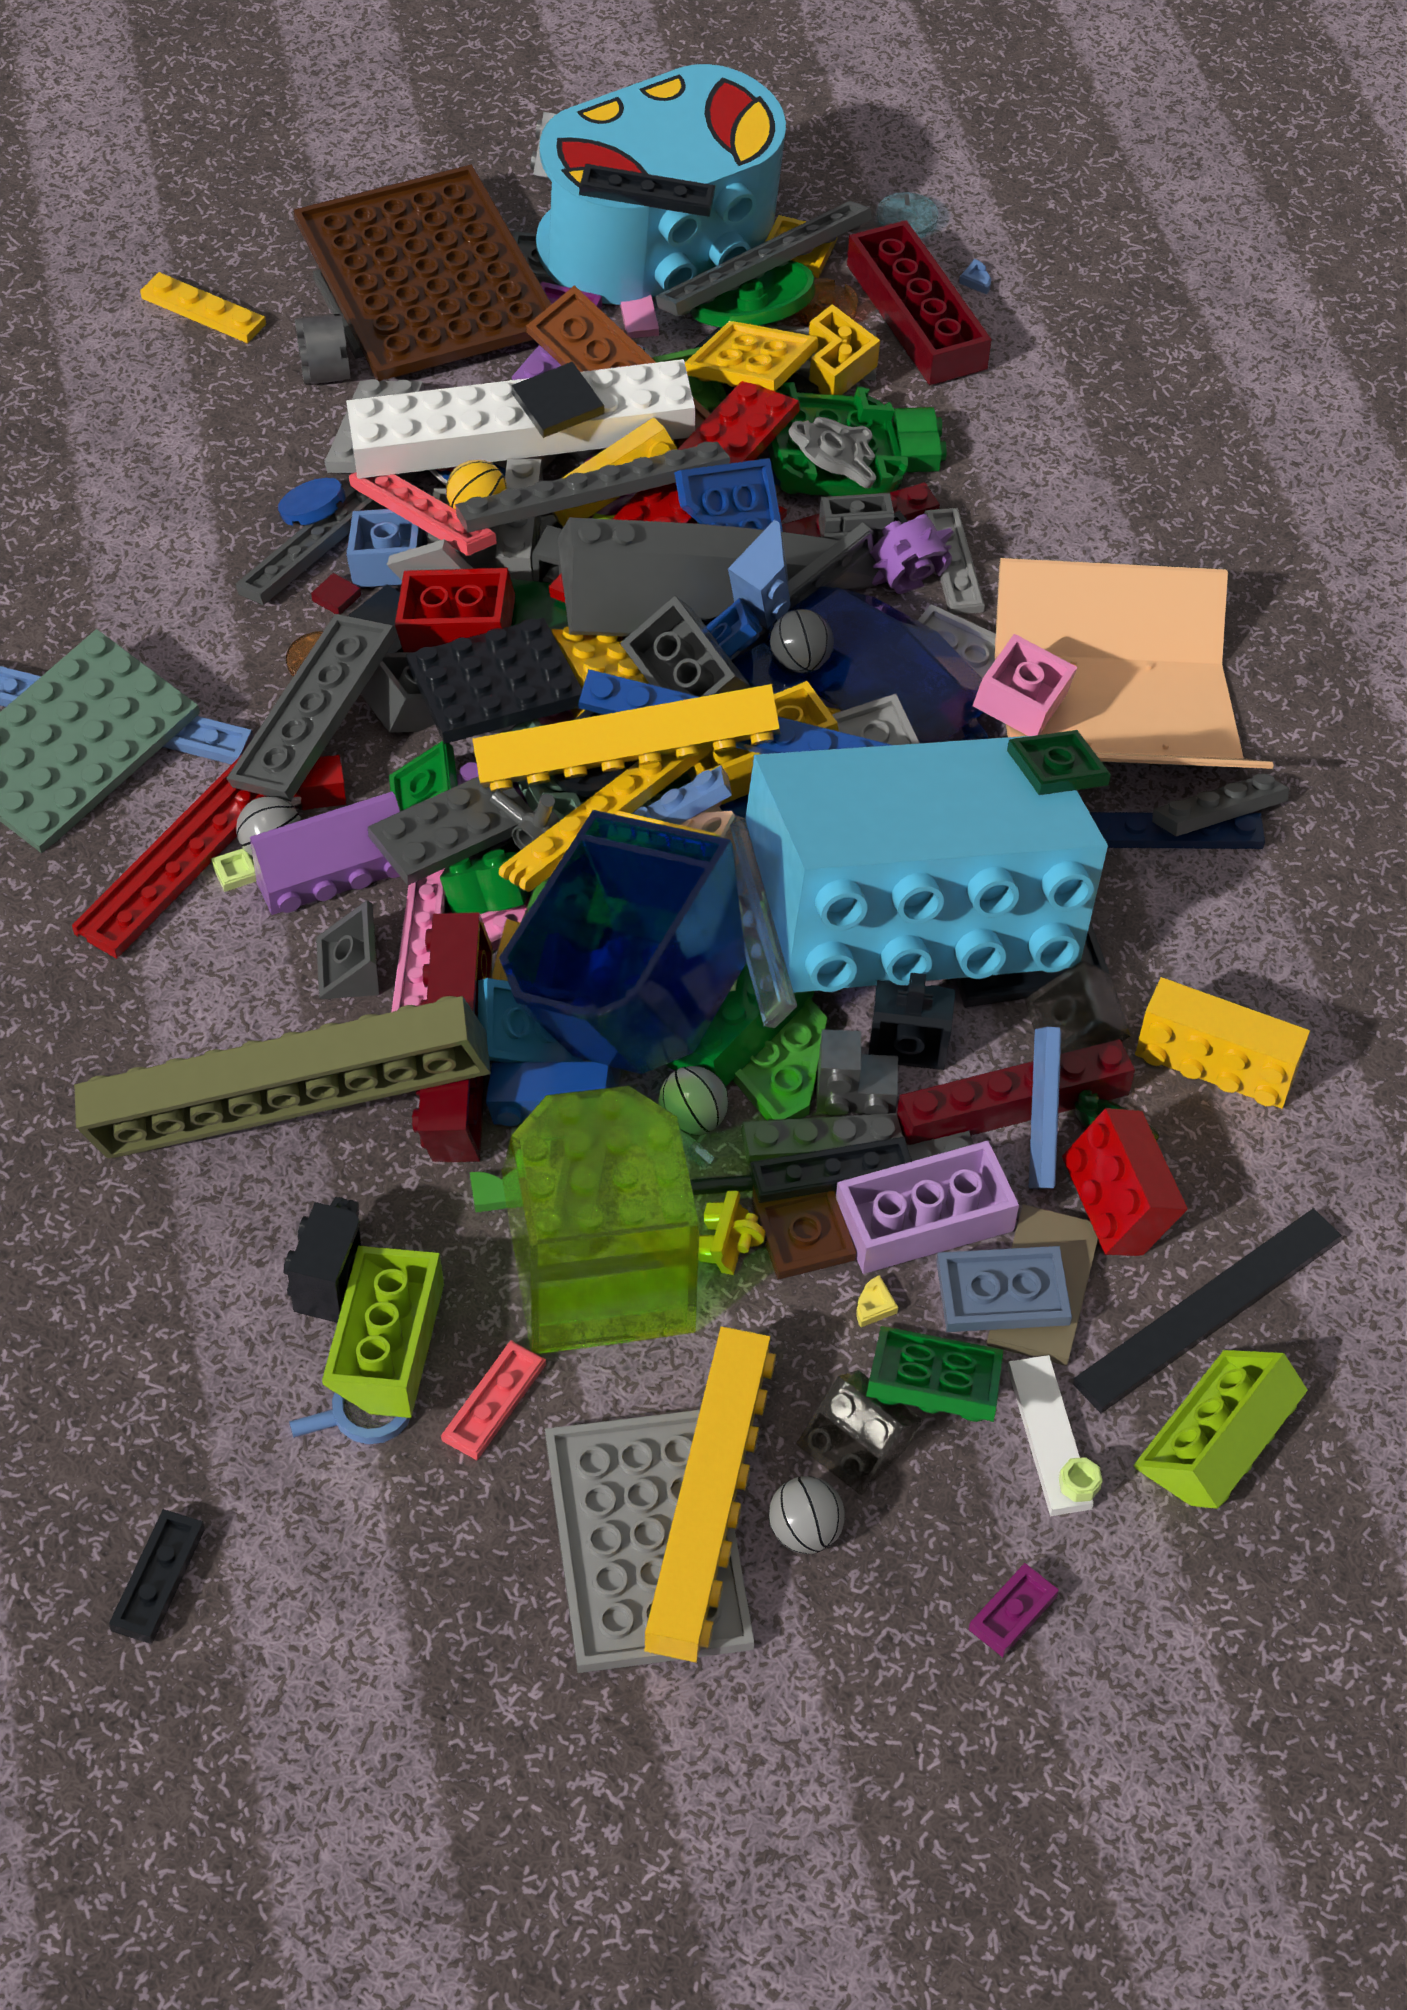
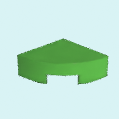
(487, 1192)

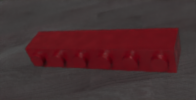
(1005, 1095)

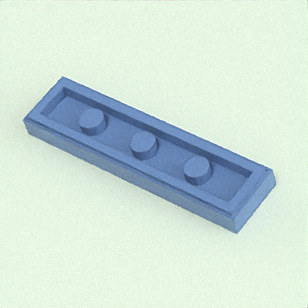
(1045, 1108)

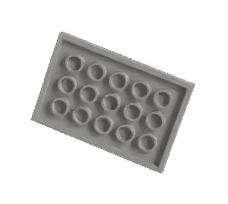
(614, 1518)

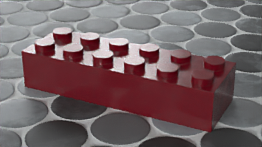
(918, 302)
(452, 1113)

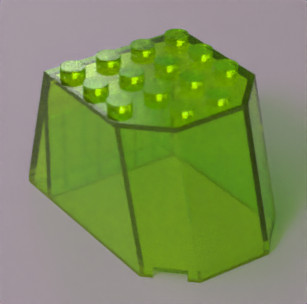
(602, 1221)

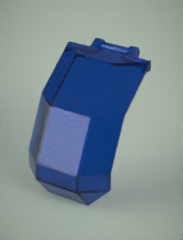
(888, 654)

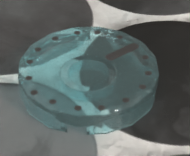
(908, 206)

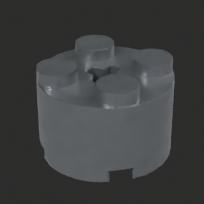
(322, 348)

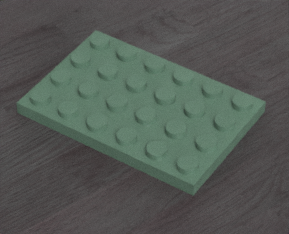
(81, 737)

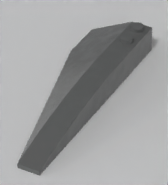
(630, 568)

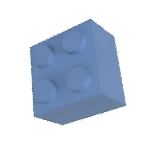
(373, 539)

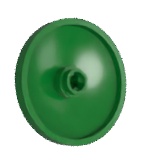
(761, 300)

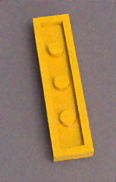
(203, 307)

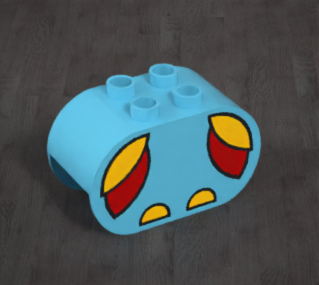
(680, 125)

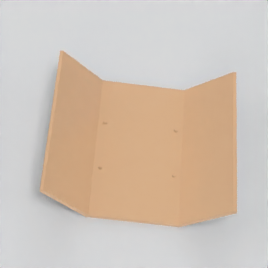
(1142, 652)

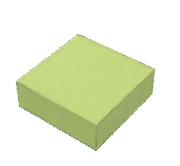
(234, 869)

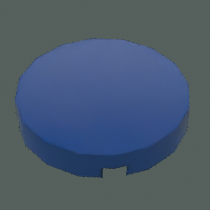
(311, 501)

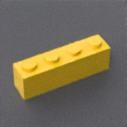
(645, 441)

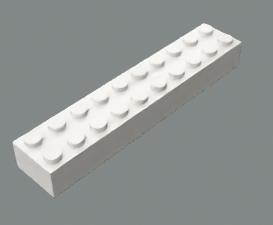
(488, 423)

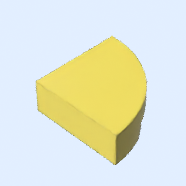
(875, 1303)

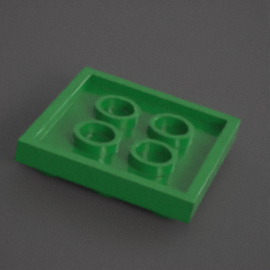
(936, 1374)

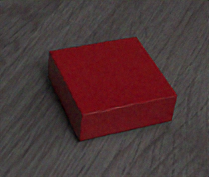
(336, 594)

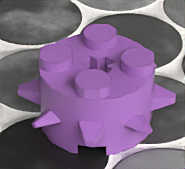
(910, 553)

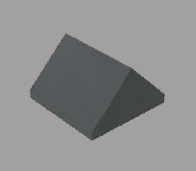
(348, 956)

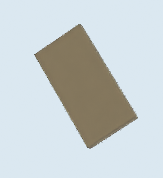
(1077, 1247)

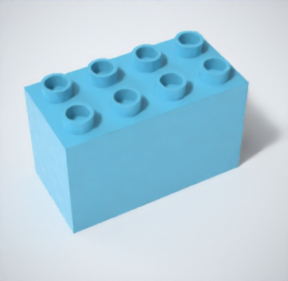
(920, 864)

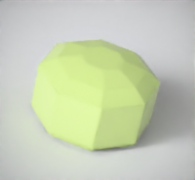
(1080, 1479)

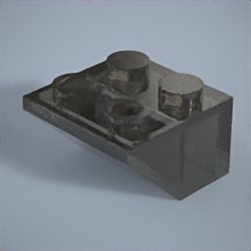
(857, 1433)

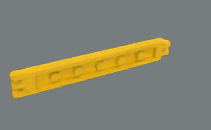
(624, 794)

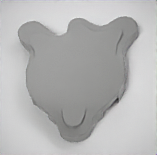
(836, 448)

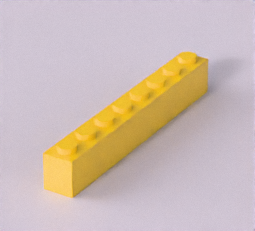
(625, 737)
(708, 1495)

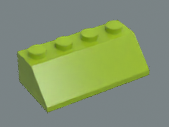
(385, 1329)
(1222, 1426)

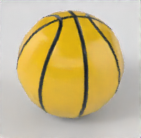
(474, 479)

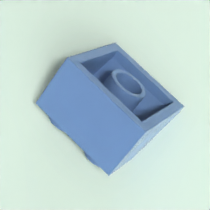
(762, 577)

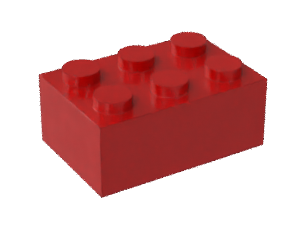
(452, 605)
(1124, 1182)

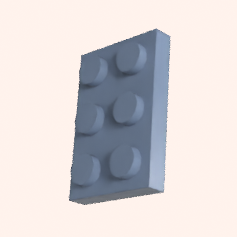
(1003, 1289)

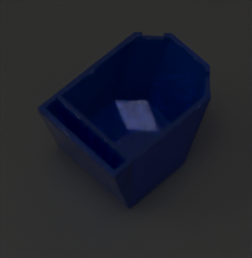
(630, 943)

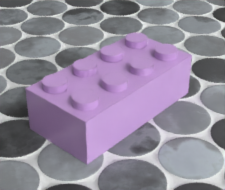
(927, 1206)

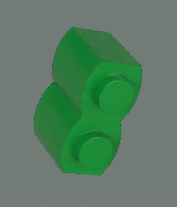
(919, 438)
(478, 887)

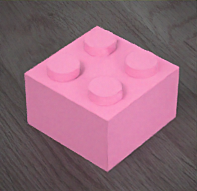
(1024, 686)

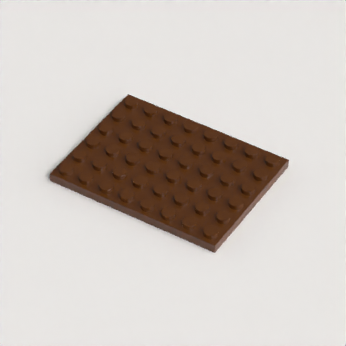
(423, 271)

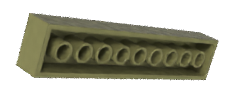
(282, 1077)

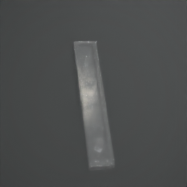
(761, 940)

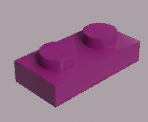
(1013, 1610)

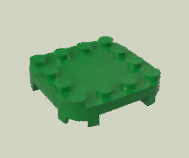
(803, 476)

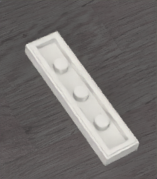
(1046, 1428)

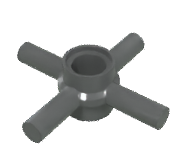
(529, 824)

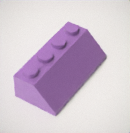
(321, 855)

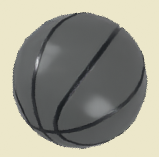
(802, 641)

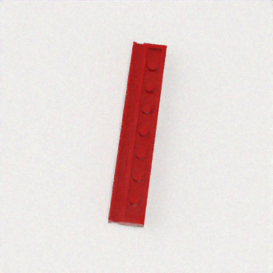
(164, 869)

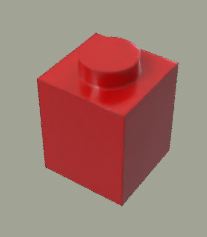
(323, 784)

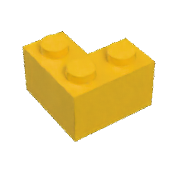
(843, 353)

